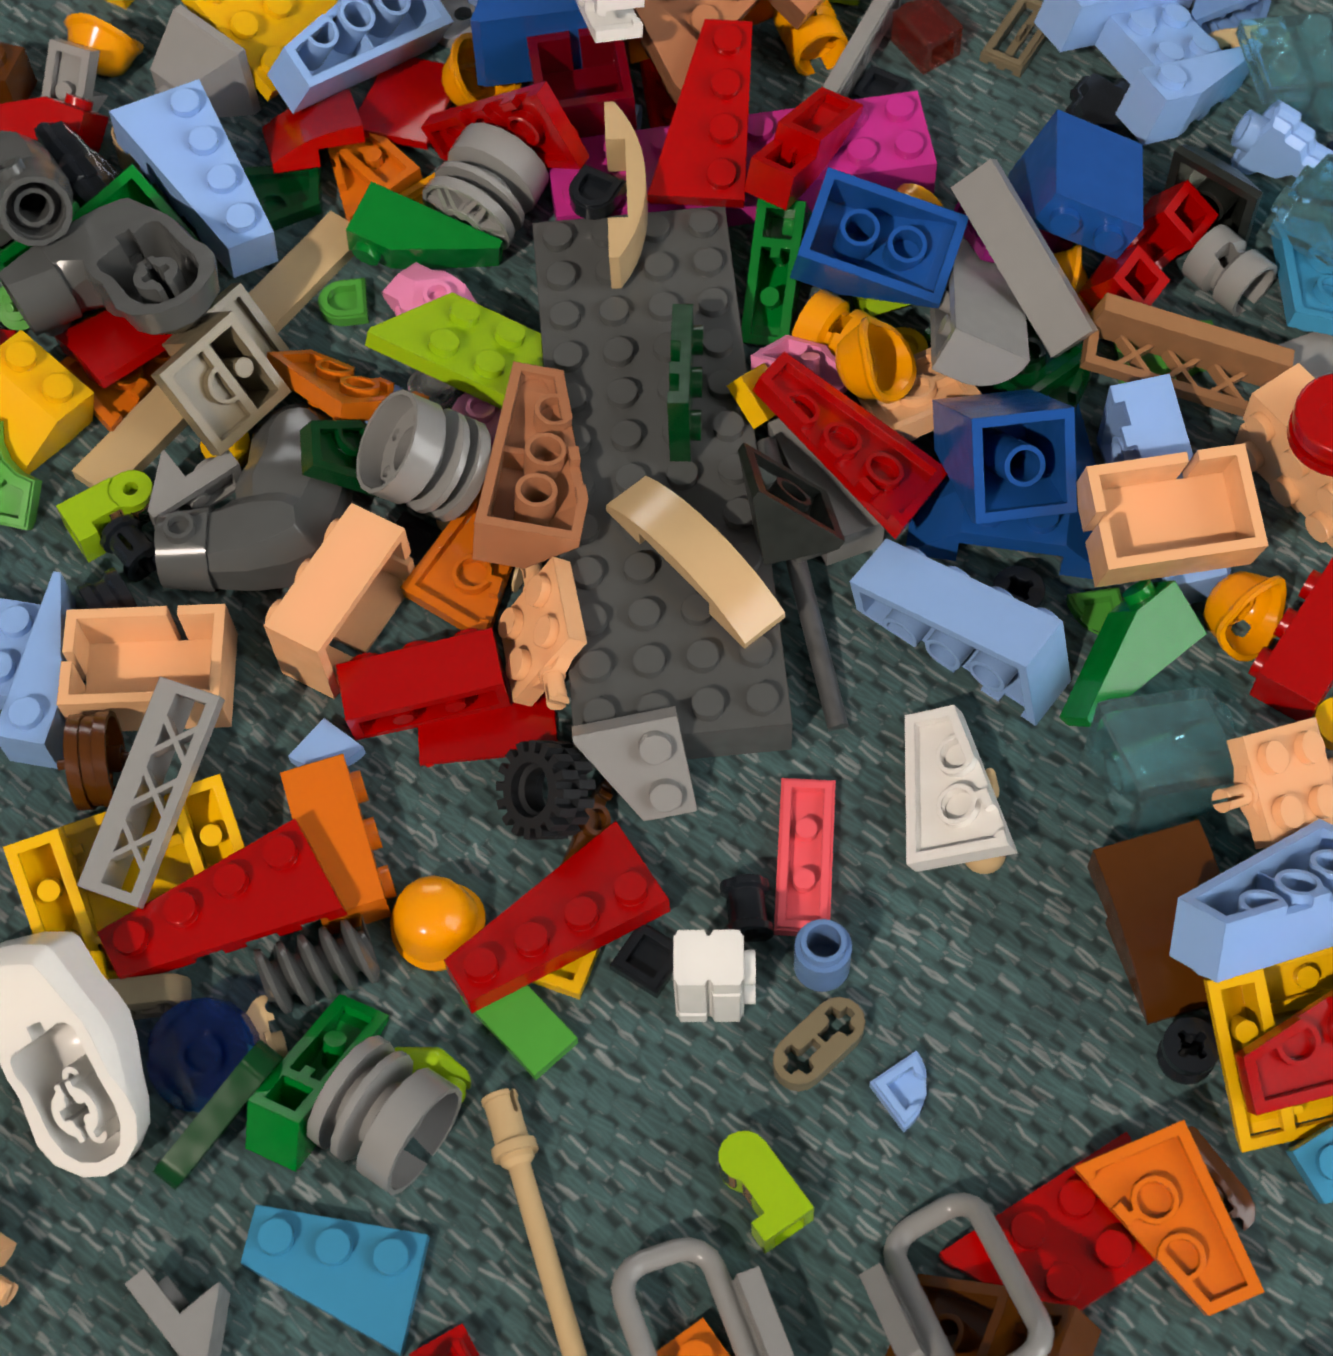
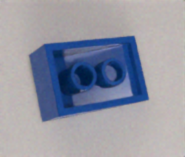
(878, 243)

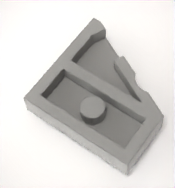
(642, 761)

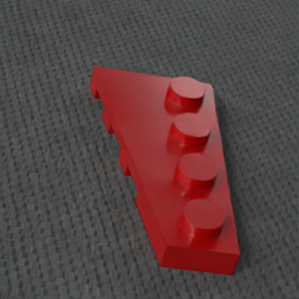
(860, 450)
(565, 916)

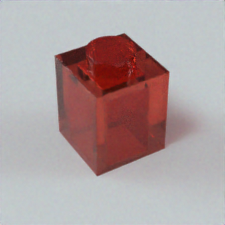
(926, 34)

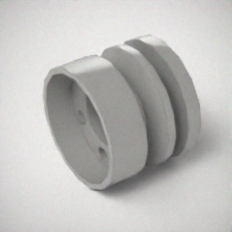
(488, 181)
(423, 456)
(375, 1109)

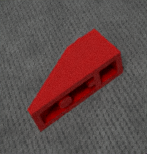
(74, 111)

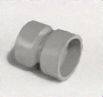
(1224, 265)

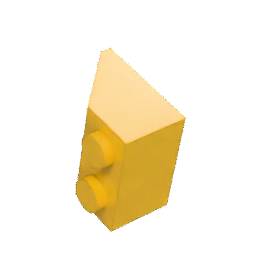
(39, 402)

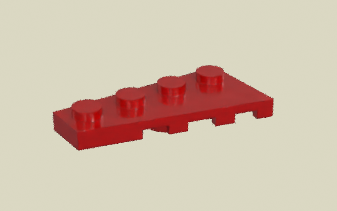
(527, 113)
(709, 128)
(244, 897)

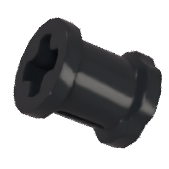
(131, 557)
(747, 906)

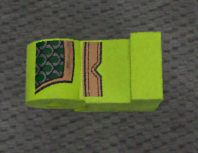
(95, 507)
(757, 1173)

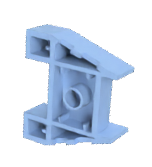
(1161, 53)
(30, 675)

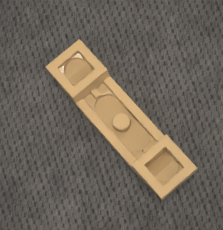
(628, 233)
(700, 556)

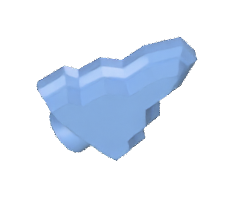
(1275, 143)

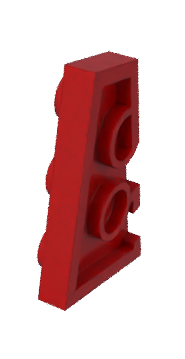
(1290, 1061)

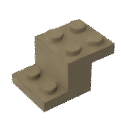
(222, 370)

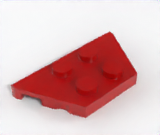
(1063, 1241)

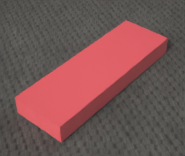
(804, 854)

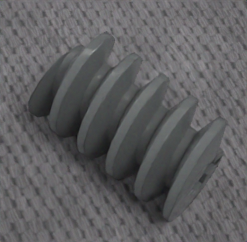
(318, 966)

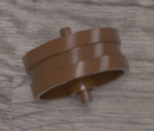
(91, 754)

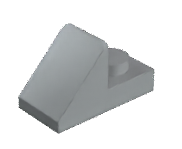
(71, 70)
(204, 487)
(194, 1330)

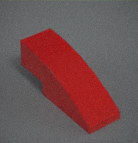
(801, 147)

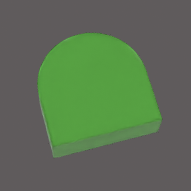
(345, 302)

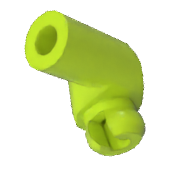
(441, 1063)

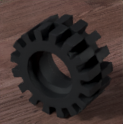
(566, 789)

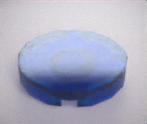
(197, 1050)

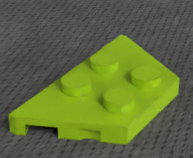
(459, 345)

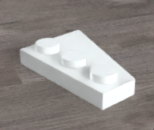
(949, 795)

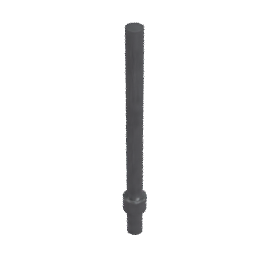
(812, 626)

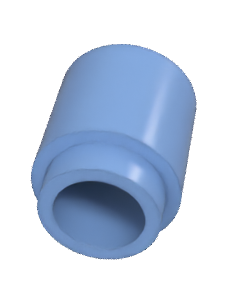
(822, 955)

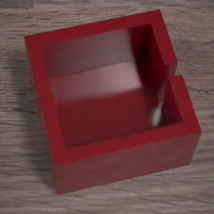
(584, 90)

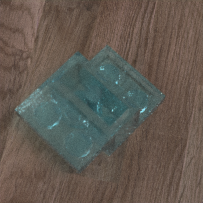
(1293, 63)

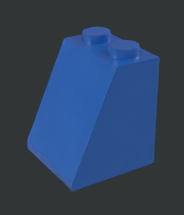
(501, 33)
(1083, 184)
(1008, 454)

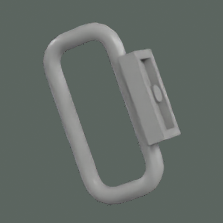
(742, 1302)
(903, 1303)

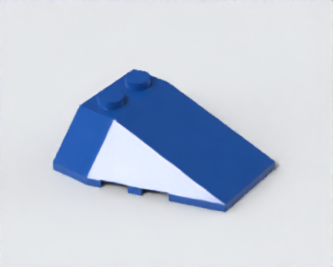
(945, 524)

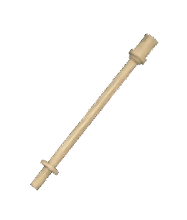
(515, 1152)

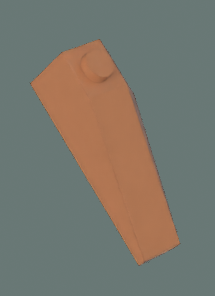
(533, 481)

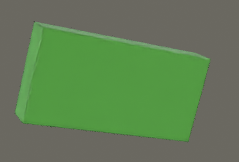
(528, 1030)

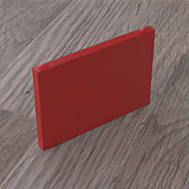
(403, 101)
(485, 733)

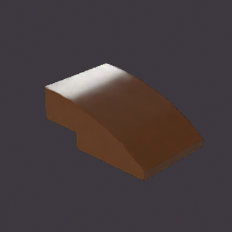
(1140, 895)
(985, 1322)

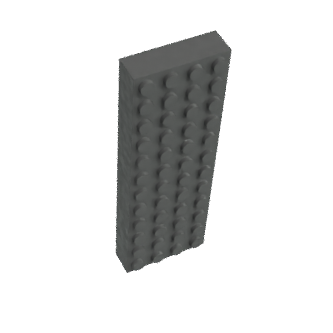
(641, 619)

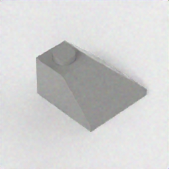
(199, 51)

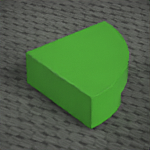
(1093, 606)

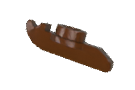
(598, 820)
(1226, 1182)

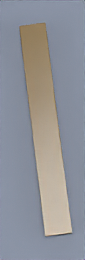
(278, 295)

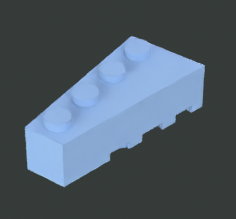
(353, 45)

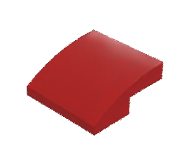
(296, 137)
(109, 346)

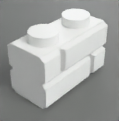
(712, 975)

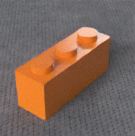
(326, 805)

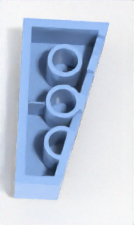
(195, 166)
(1145, 422)
(967, 625)
(1260, 909)

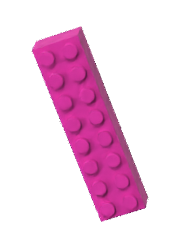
(884, 147)

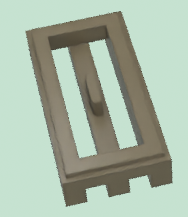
(1006, 60)

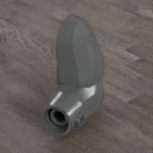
(33, 193)
(117, 260)
(262, 532)

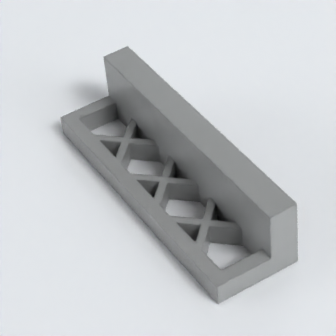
(142, 787)

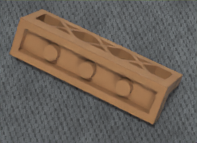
(1181, 341)

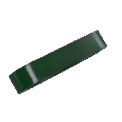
(217, 1114)

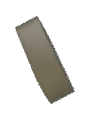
(152, 994)
(828, 1053)

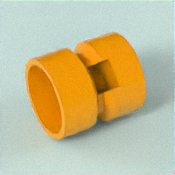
(817, 37)
(827, 319)

